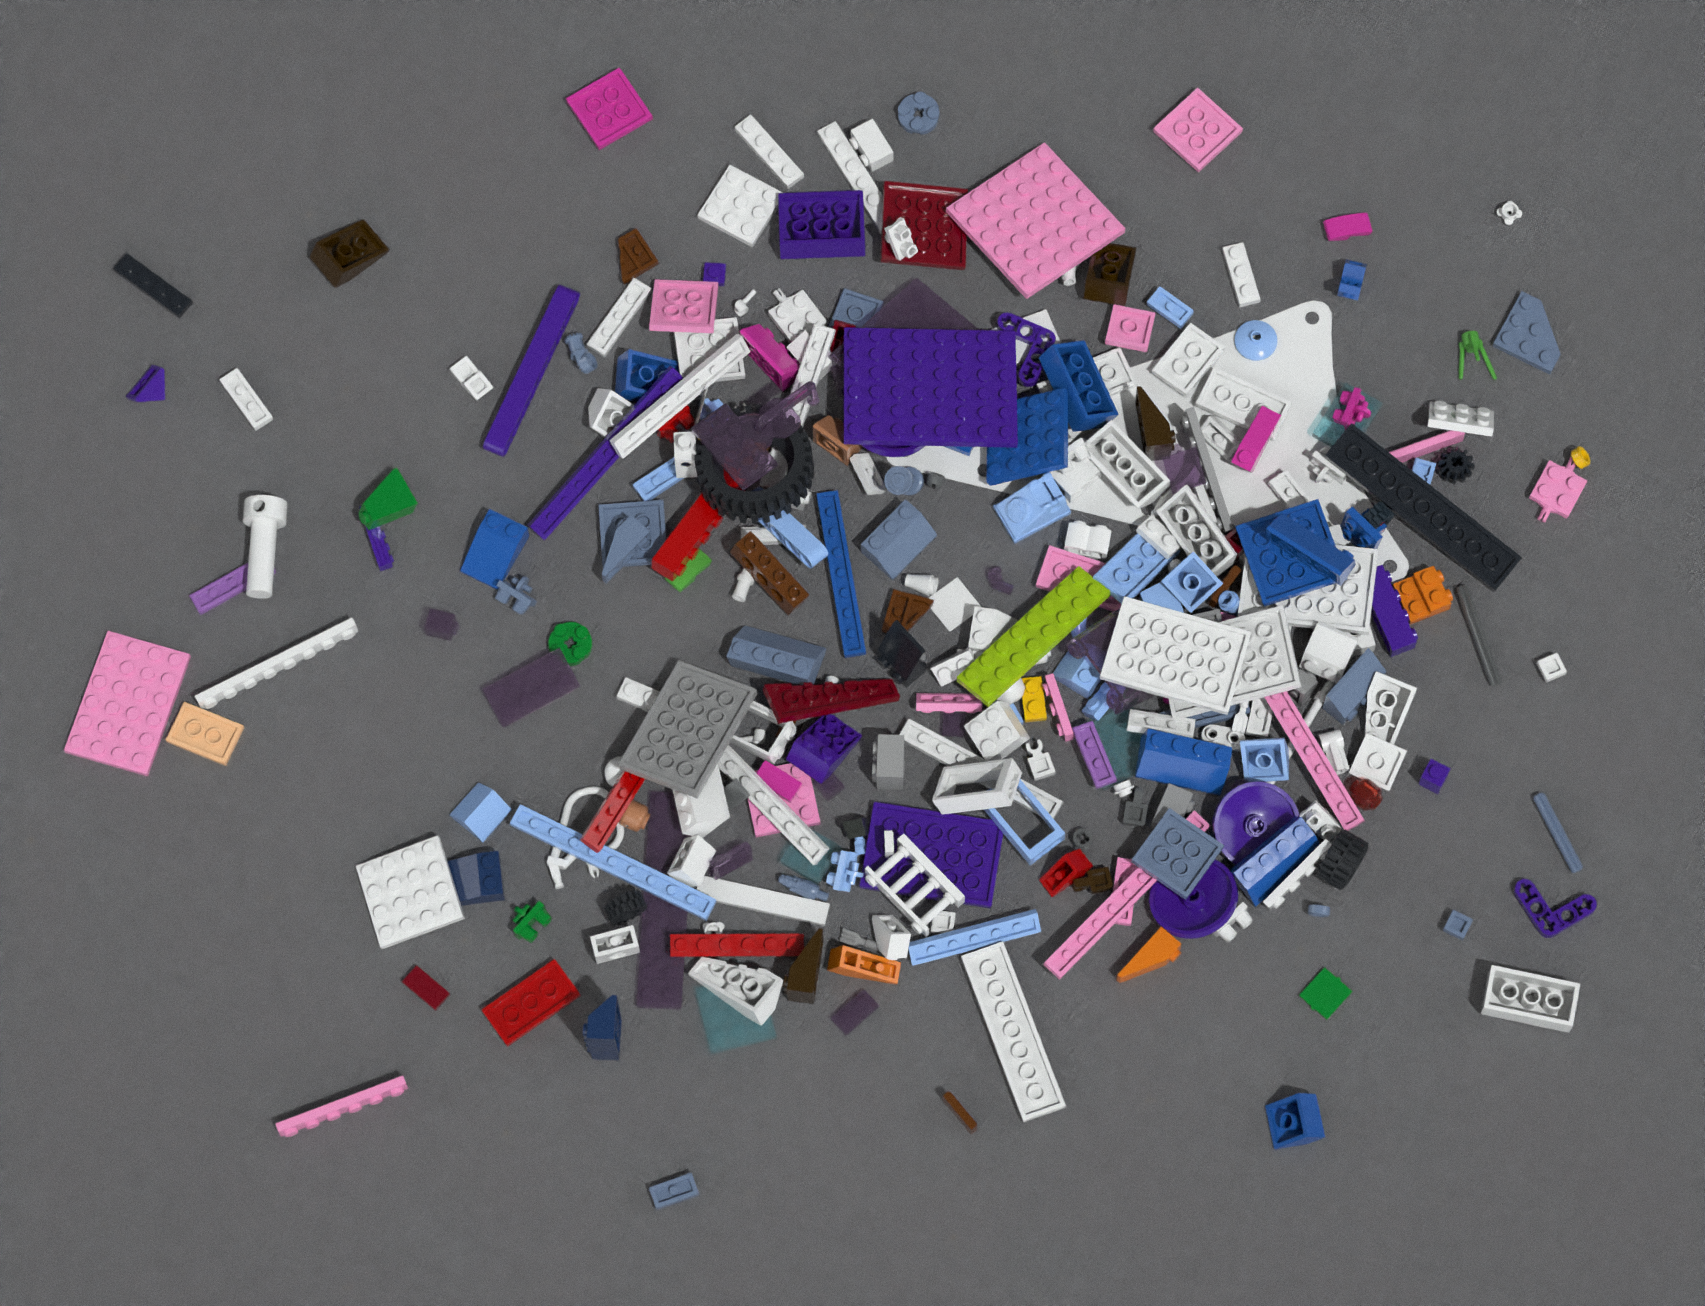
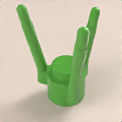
(1471, 344)

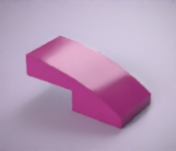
(1348, 225)

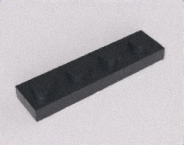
(153, 285)

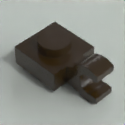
(1097, 880)

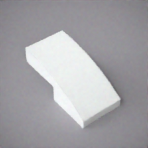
(471, 378)

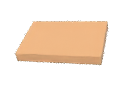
(205, 733)

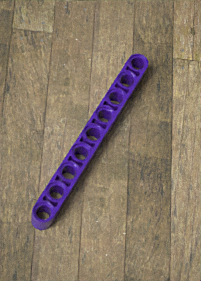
(531, 370)

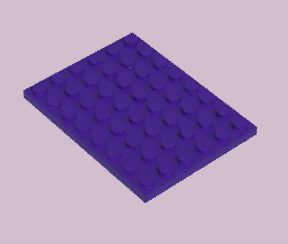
(930, 387)

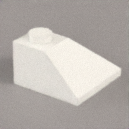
(607, 411)

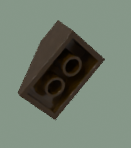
(348, 252)
(1110, 274)
(1154, 428)
(804, 972)

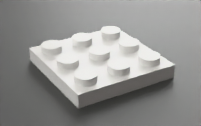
(740, 206)
(696, 347)

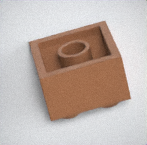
(829, 435)

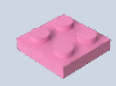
(1130, 328)

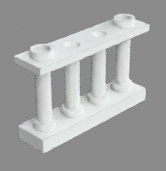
(921, 864)

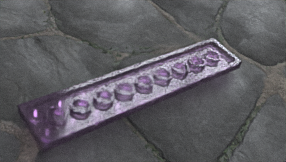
(659, 974)

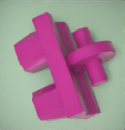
(1355, 409)

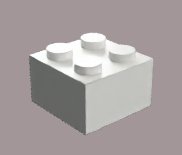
(997, 731)

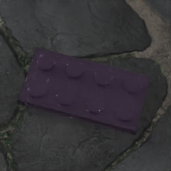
(531, 687)

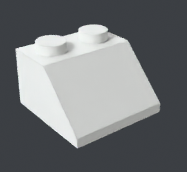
(988, 627)
(1328, 652)

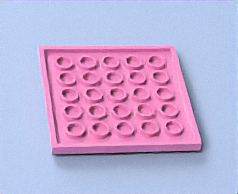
(1035, 220)

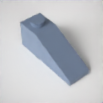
(627, 541)

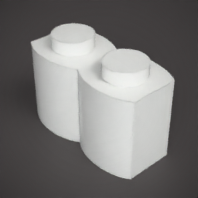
(1088, 540)

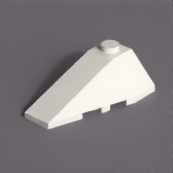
(1387, 706)
(743, 988)

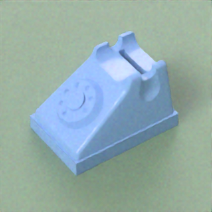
(1032, 508)

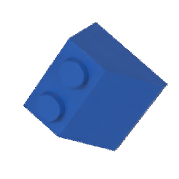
(1295, 1121)

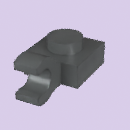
(1135, 811)

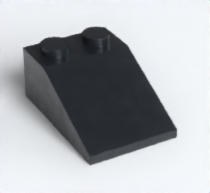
(902, 655)

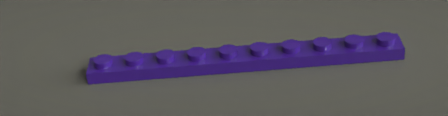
(597, 462)

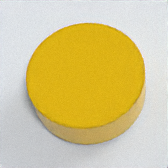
(1580, 457)

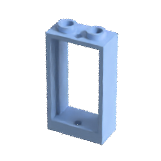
(1043, 846)

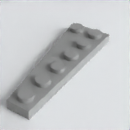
(1191, 426)

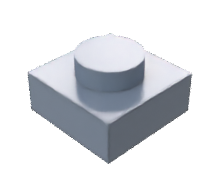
(1457, 925)

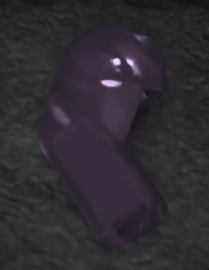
(997, 582)

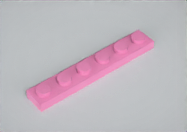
(350, 1103)

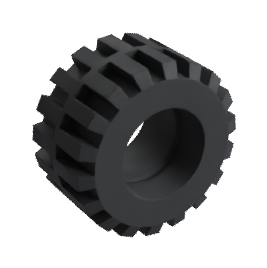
(1342, 859)

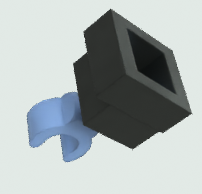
(857, 829)

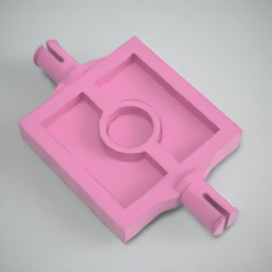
(1557, 489)

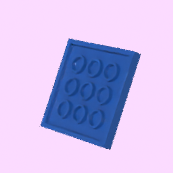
(1041, 439)
(1275, 570)

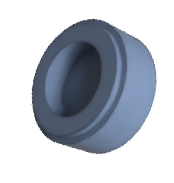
(1318, 910)

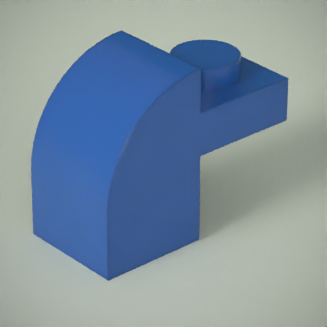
(1351, 279)

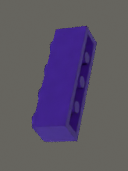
(1390, 617)

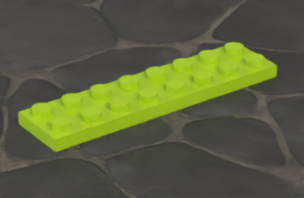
(1033, 636)

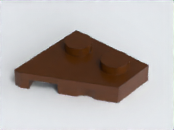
(635, 256)
(906, 609)

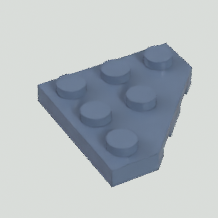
(1529, 335)

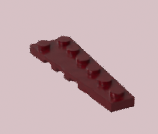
(810, 700)

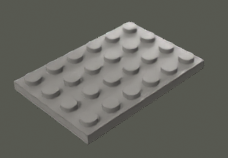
(687, 729)

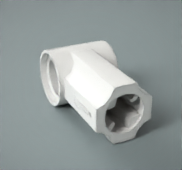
(1332, 746)

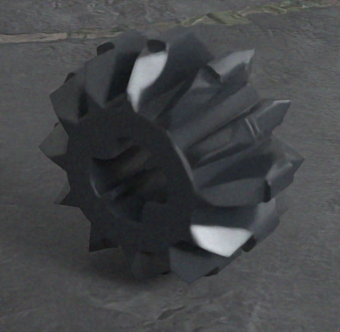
(1460, 471)

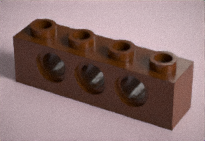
(769, 573)

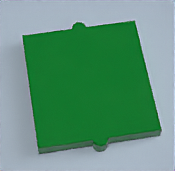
(1325, 993)

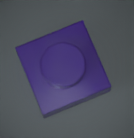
(715, 273)

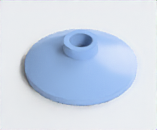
(1255, 349)

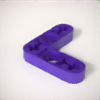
(1035, 340)
(1553, 917)

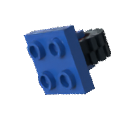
(1366, 528)

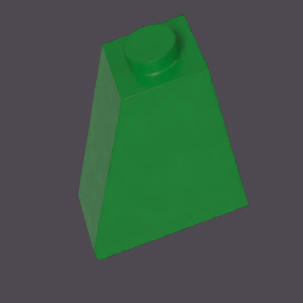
(388, 502)

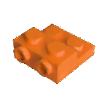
(1424, 594)

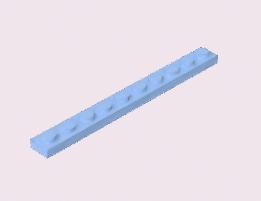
(614, 863)

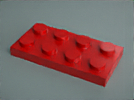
(531, 1002)

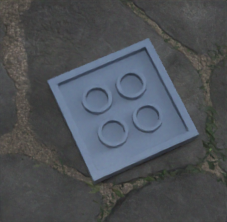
(648, 513)
(1177, 853)

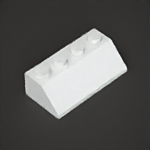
(1127, 466)
(1197, 530)
(705, 813)

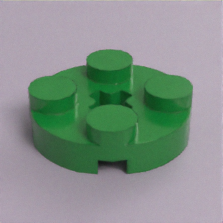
(579, 634)

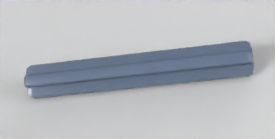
(1558, 832)

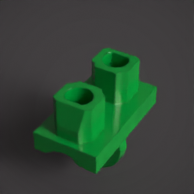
(524, 928)

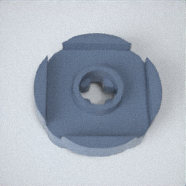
(919, 102)

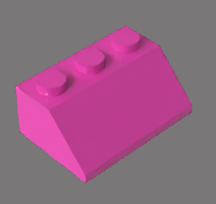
(770, 356)

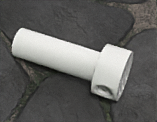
(264, 516)

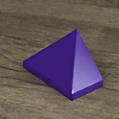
(150, 386)

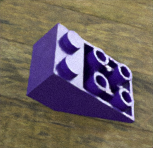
(823, 747)

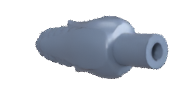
(803, 887)

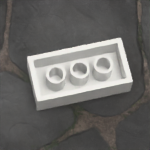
(1530, 998)

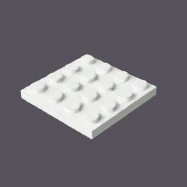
(410, 892)

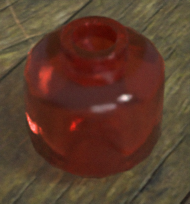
(1366, 794)

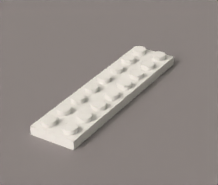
(1013, 1031)

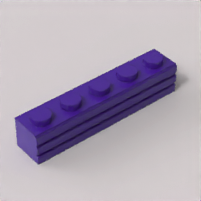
(380, 548)

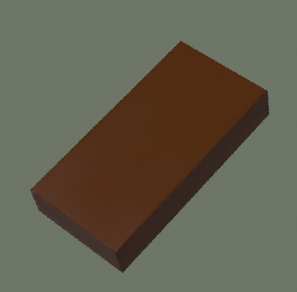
(1227, 581)
(960, 1112)

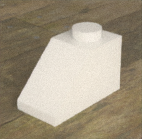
(891, 936)

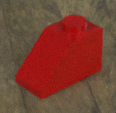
(1068, 868)

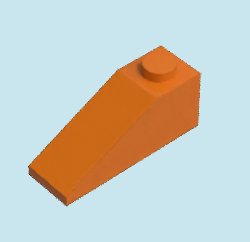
(1153, 955)
(863, 965)

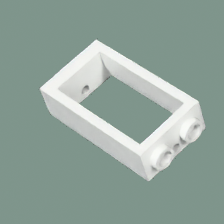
(777, 749)
(1003, 770)

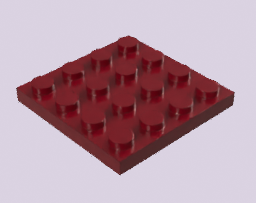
(933, 231)

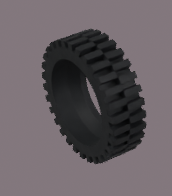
(765, 502)

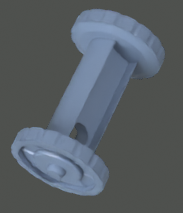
(904, 480)

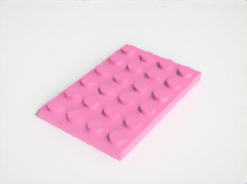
(127, 703)

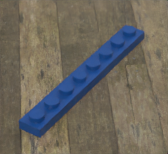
(841, 574)

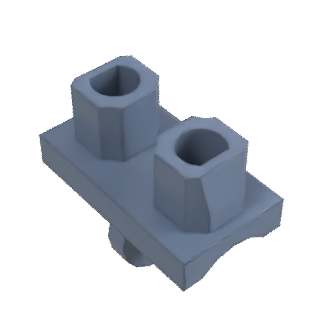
(507, 590)

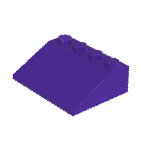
(821, 224)

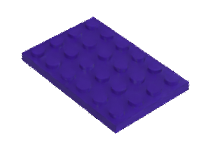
(958, 845)

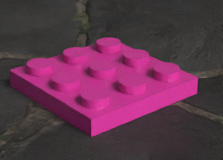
(609, 108)

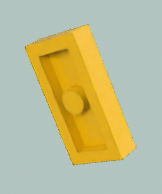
(1033, 700)

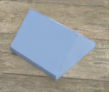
(1191, 582)
(1265, 759)
(481, 811)

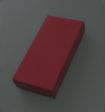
(426, 988)

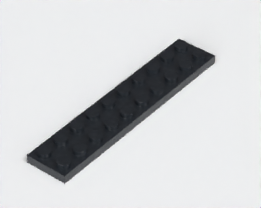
(1423, 507)

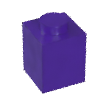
(1434, 776)

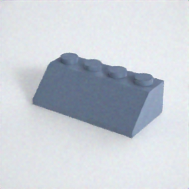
(775, 656)

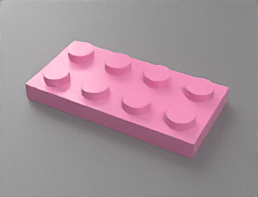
(1060, 563)

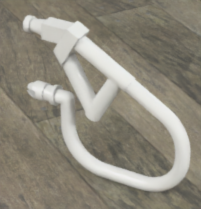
(556, 863)

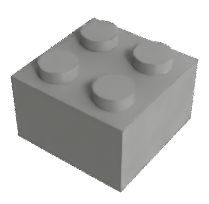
(889, 768)

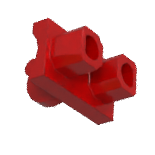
(682, 417)

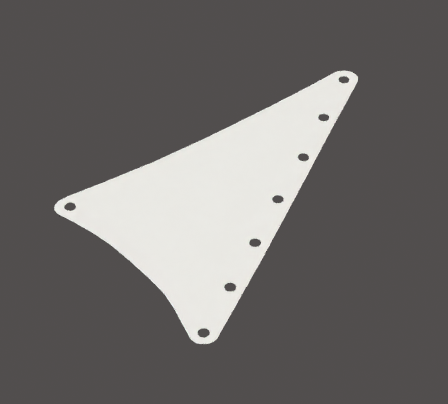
(1295, 371)

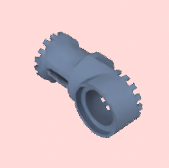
(578, 352)

